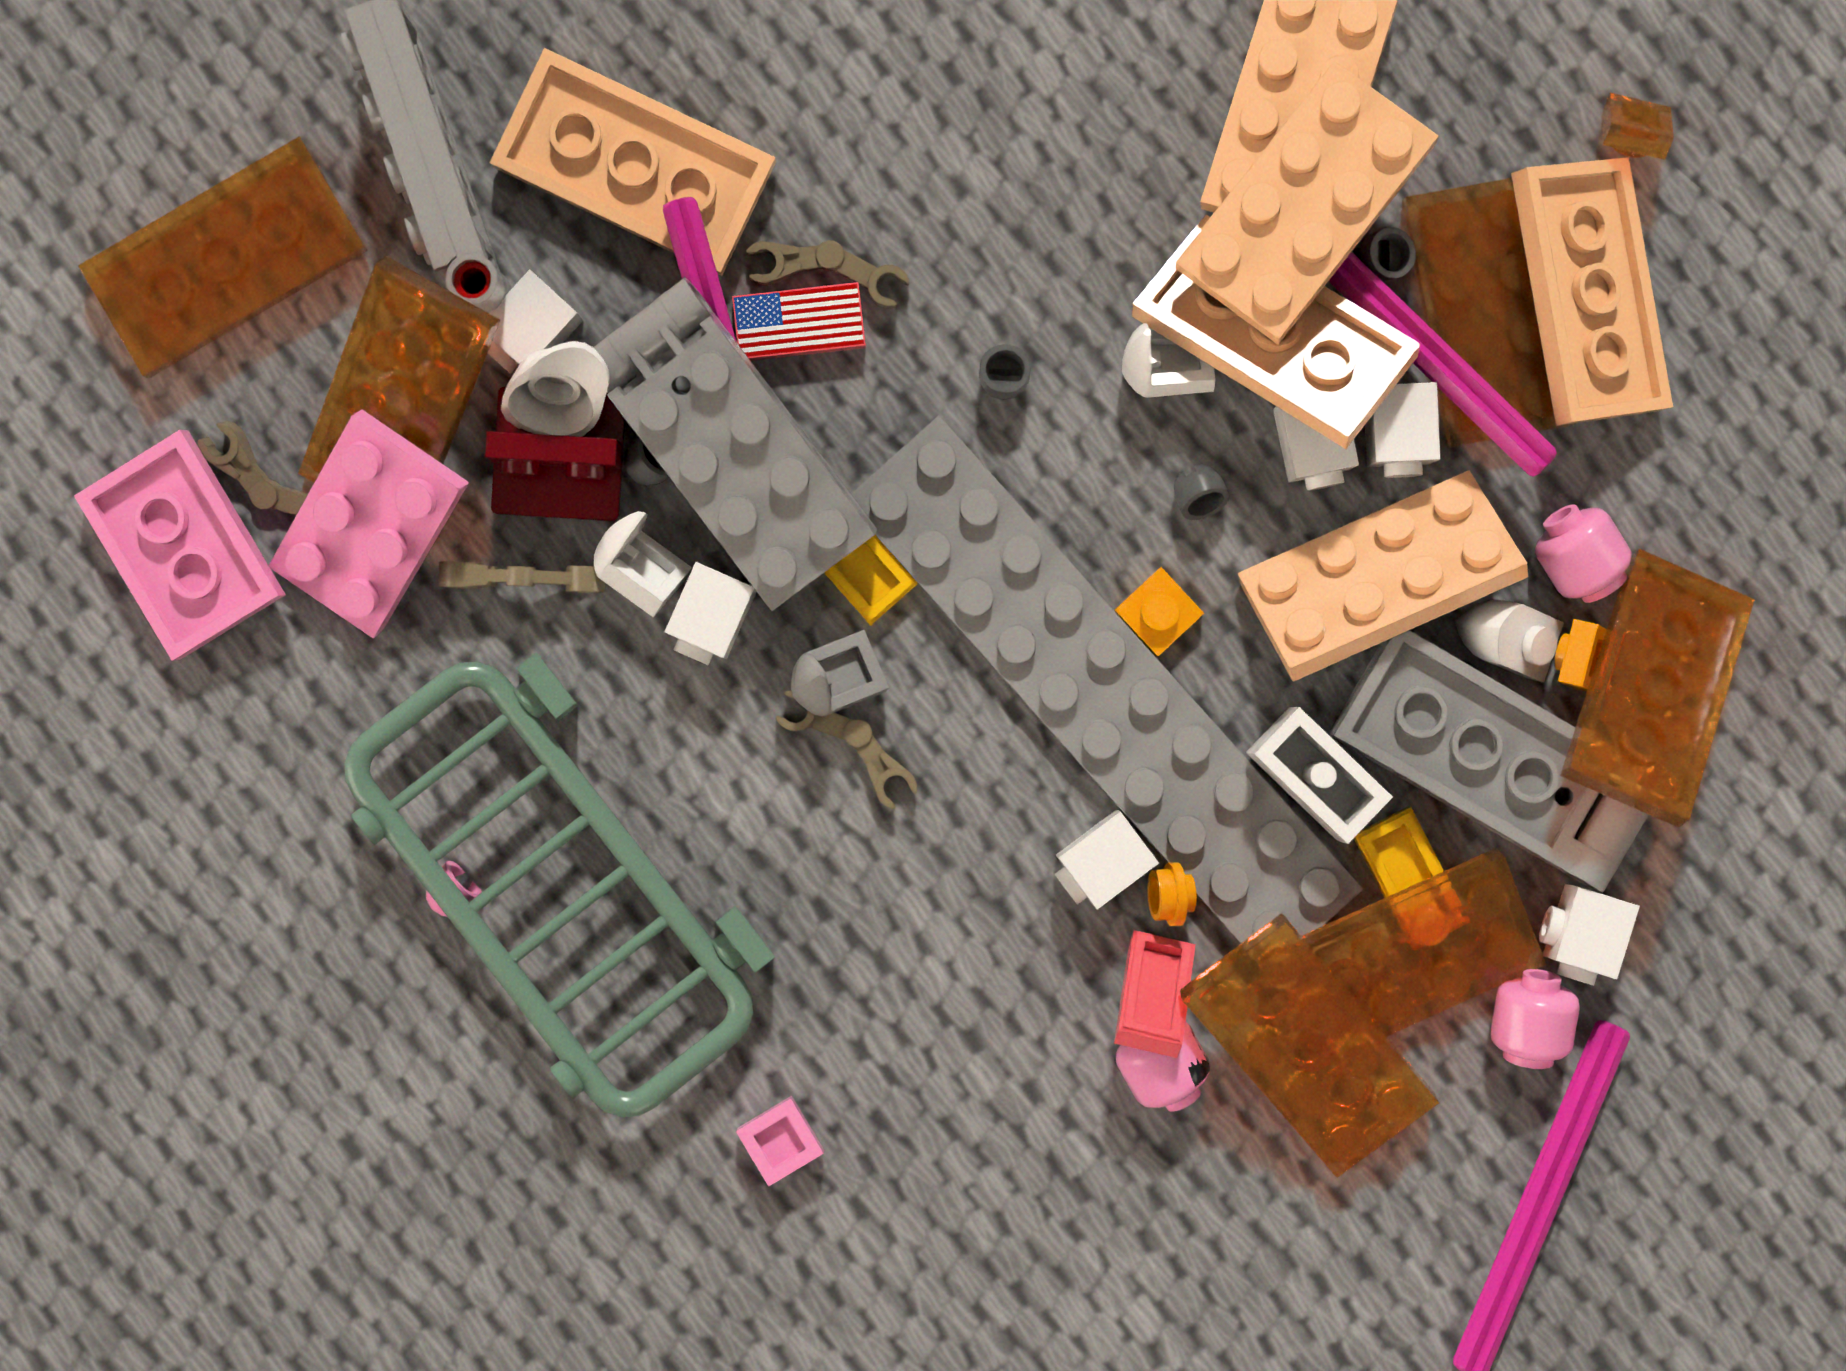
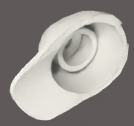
(557, 390)

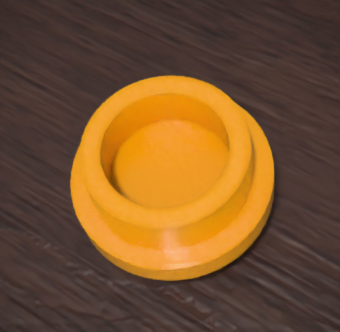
(1171, 894)

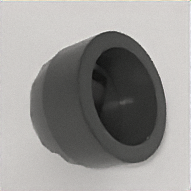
(1396, 253)
(1004, 361)
(642, 465)
(1200, 493)

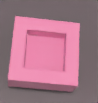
(780, 1141)

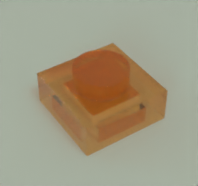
(1637, 127)

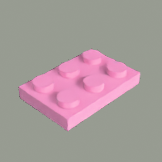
(368, 523)
(179, 545)

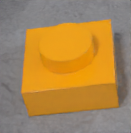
(1158, 611)
(1578, 654)

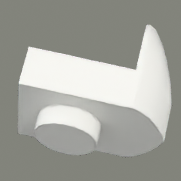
(1163, 368)
(638, 564)
(1511, 637)

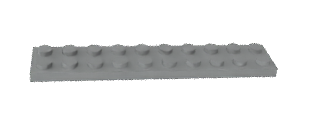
(1099, 688)

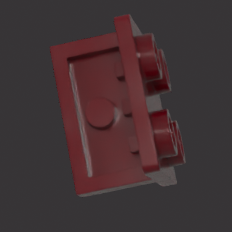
(558, 473)

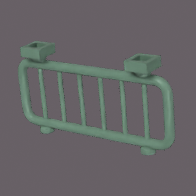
(522, 709)

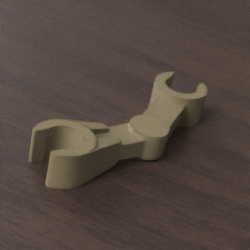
(826, 256)
(242, 465)
(476, 576)
(860, 736)

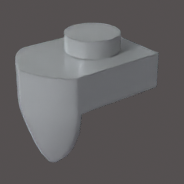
(837, 675)

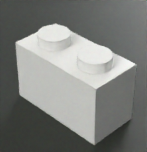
(1319, 774)

